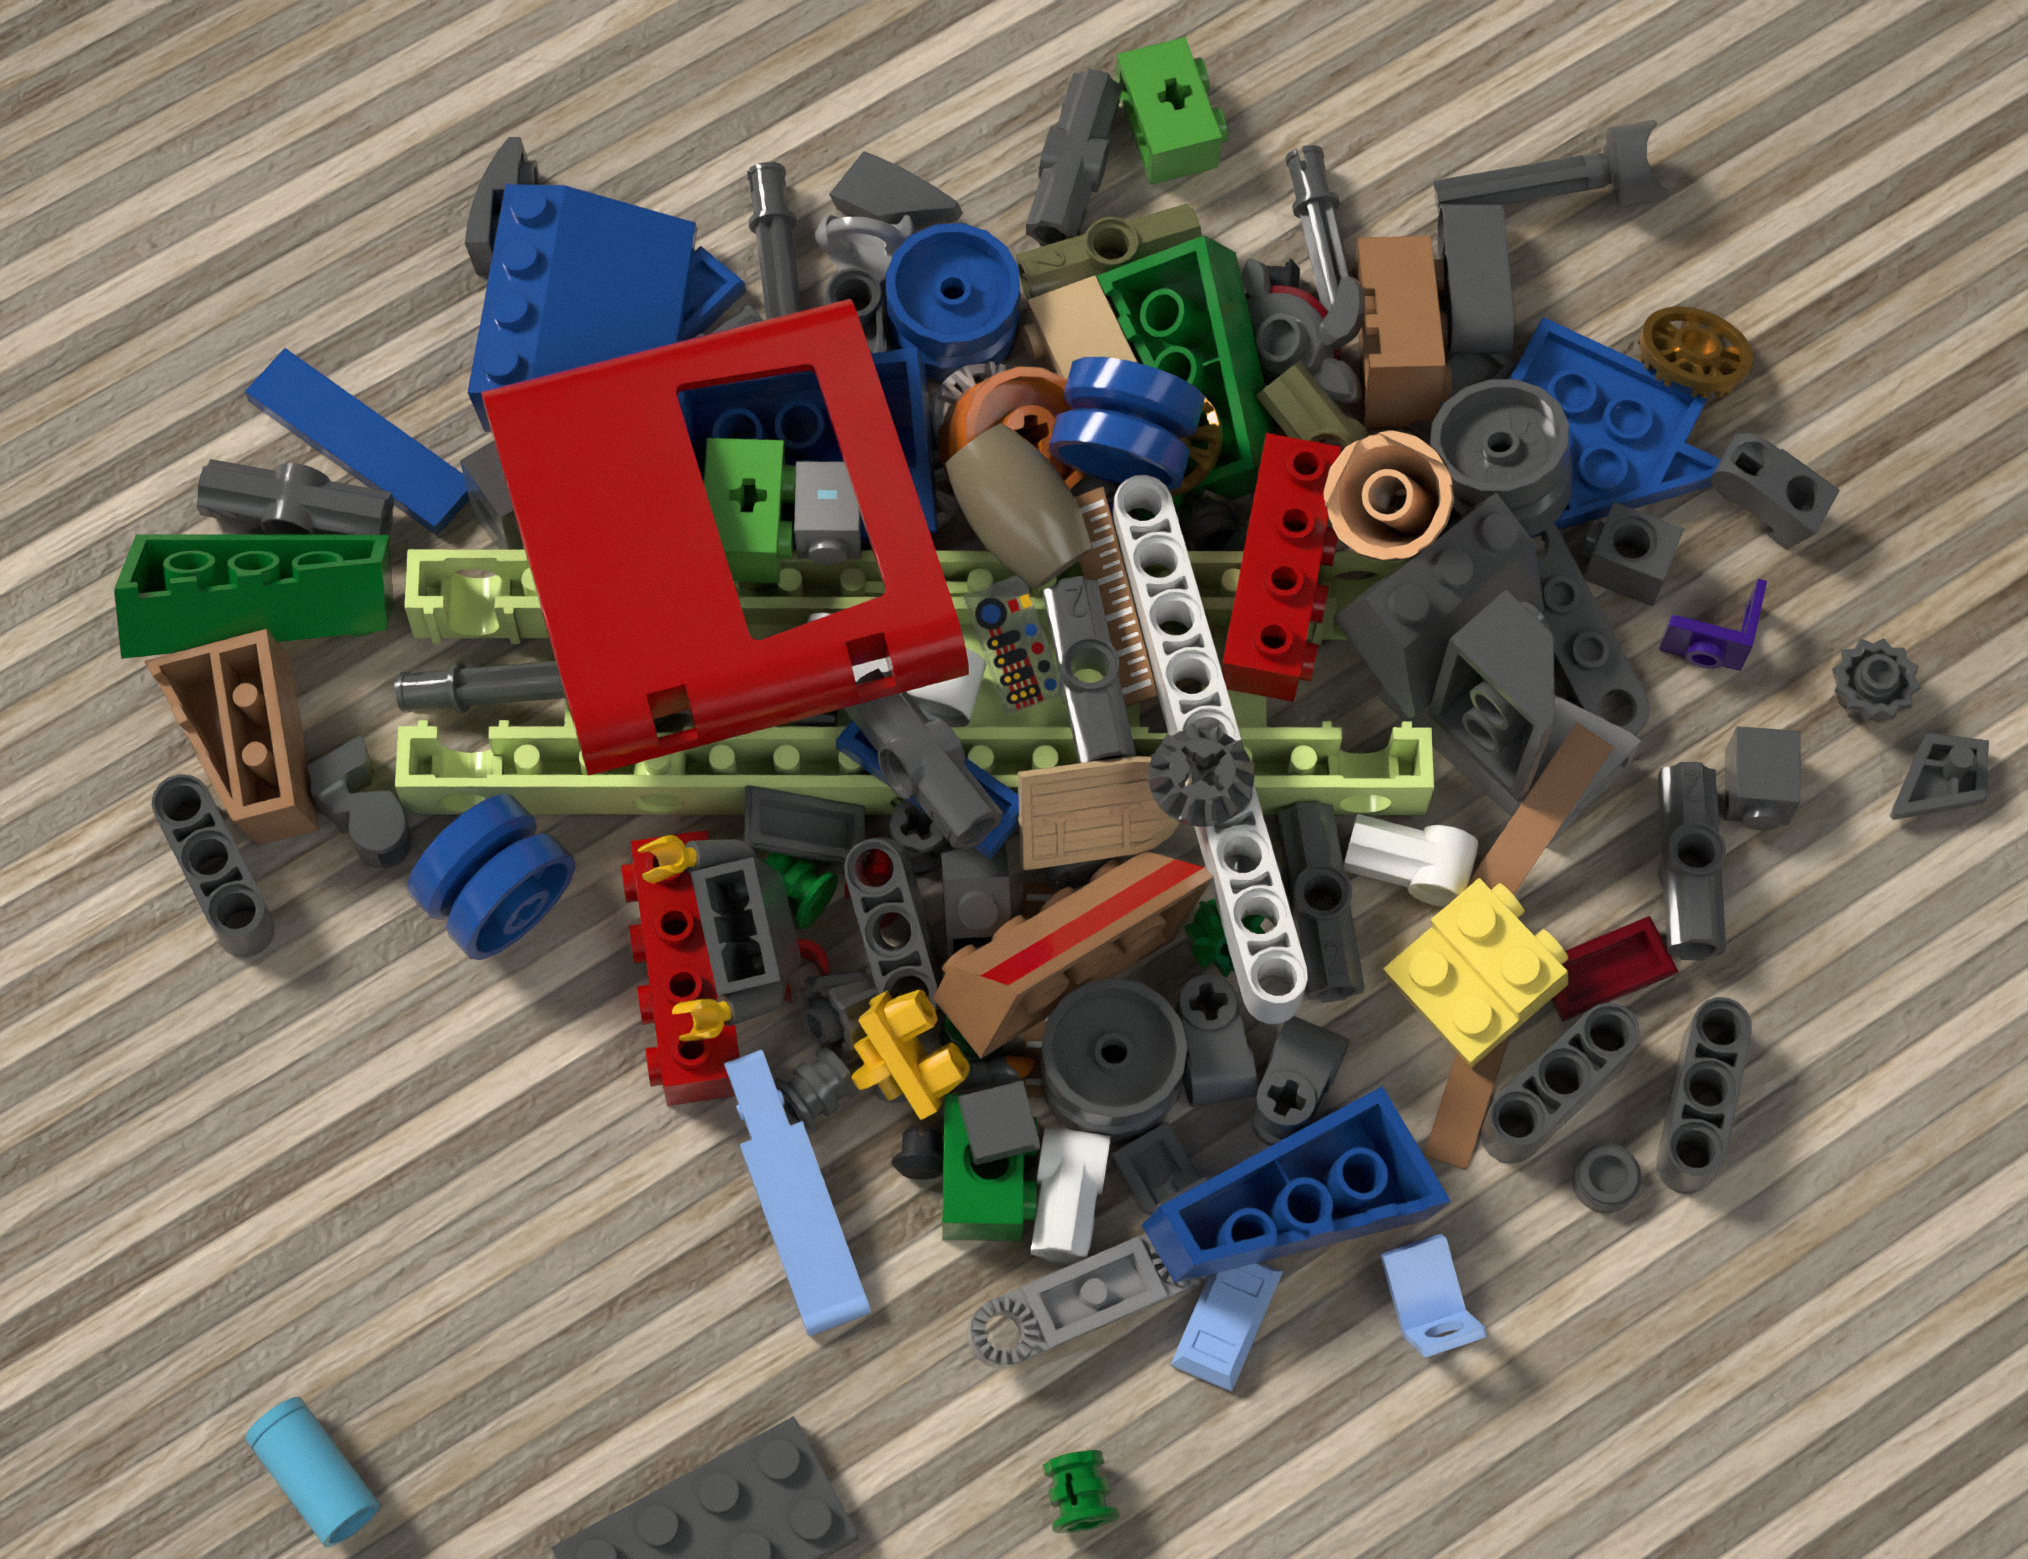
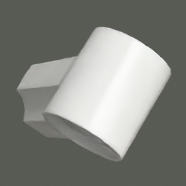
(1428, 862)
(1070, 1178)

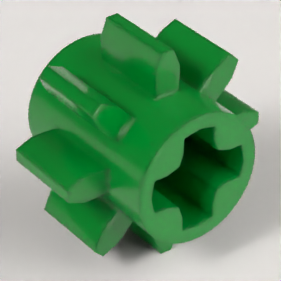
(1209, 937)

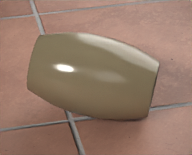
(1018, 505)

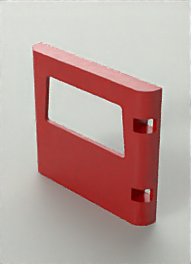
(638, 568)

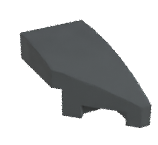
(888, 193)

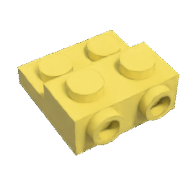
(1479, 971)

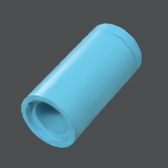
(312, 1471)

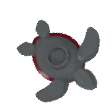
(1297, 327)

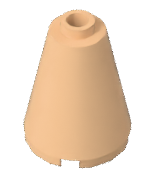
(1389, 496)

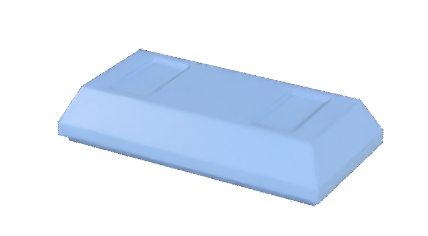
(1226, 1323)

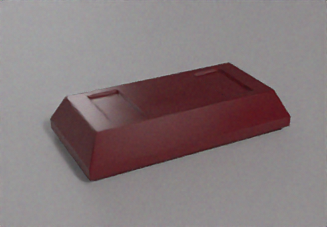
(1613, 967)

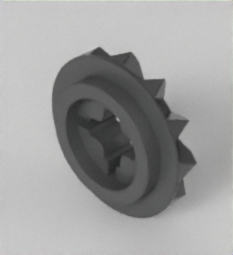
(1198, 802)

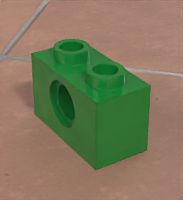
(977, 1206)

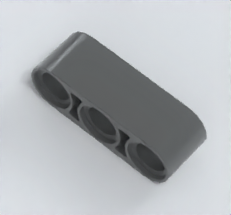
(1476, 278)
(206, 838)
(899, 896)
(1576, 1058)
(1717, 1068)

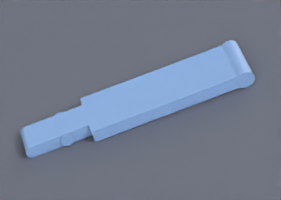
(795, 1202)

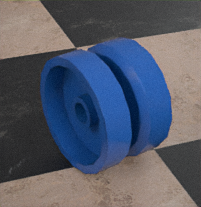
(953, 298)
(1126, 421)
(491, 876)

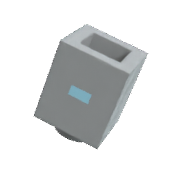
(826, 514)

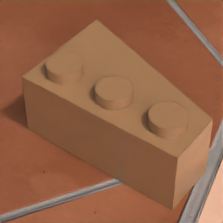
(1401, 331)
(246, 728)

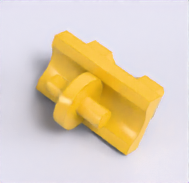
(897, 1058)

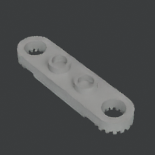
(1077, 1301)

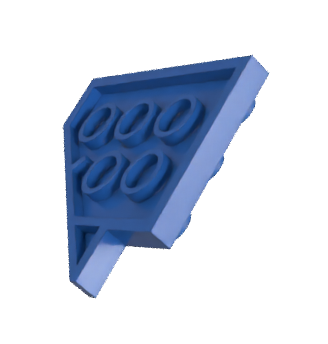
(1621, 422)

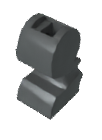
(371, 817)

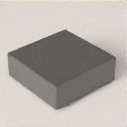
(999, 1122)

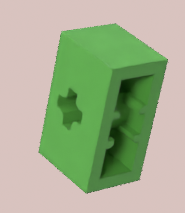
(1170, 110)
(755, 477)

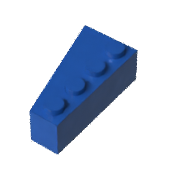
(1311, 1190)

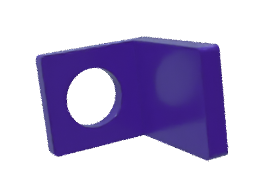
(1714, 645)

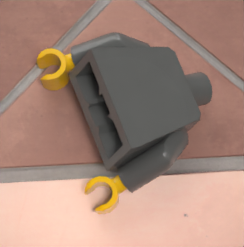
(743, 925)

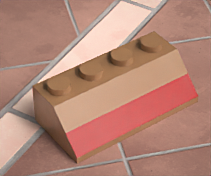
(1071, 942)

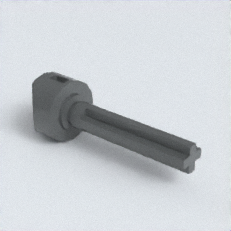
(1620, 166)

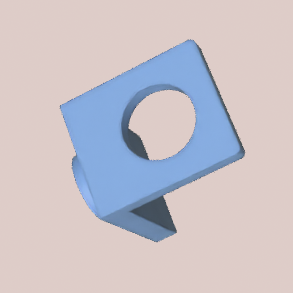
(1429, 1296)

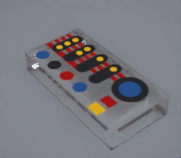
(1013, 644)

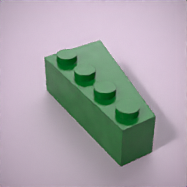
(1193, 321)
(221, 586)

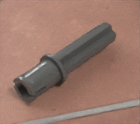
(1317, 211)
(773, 230)
(469, 687)

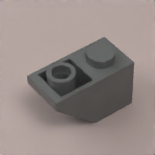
(973, 896)

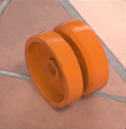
(1019, 398)

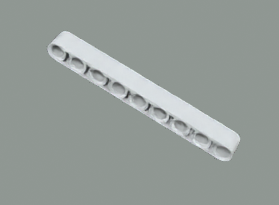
(1195, 658)

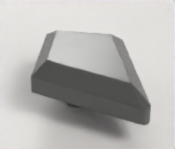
(1944, 776)

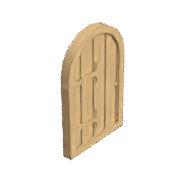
(1088, 812)

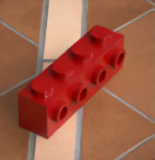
(1280, 571)
(678, 972)

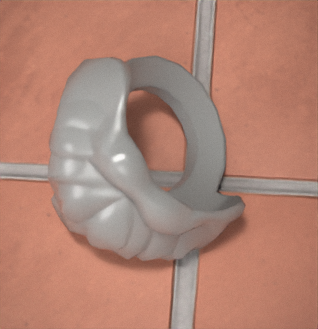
(862, 242)

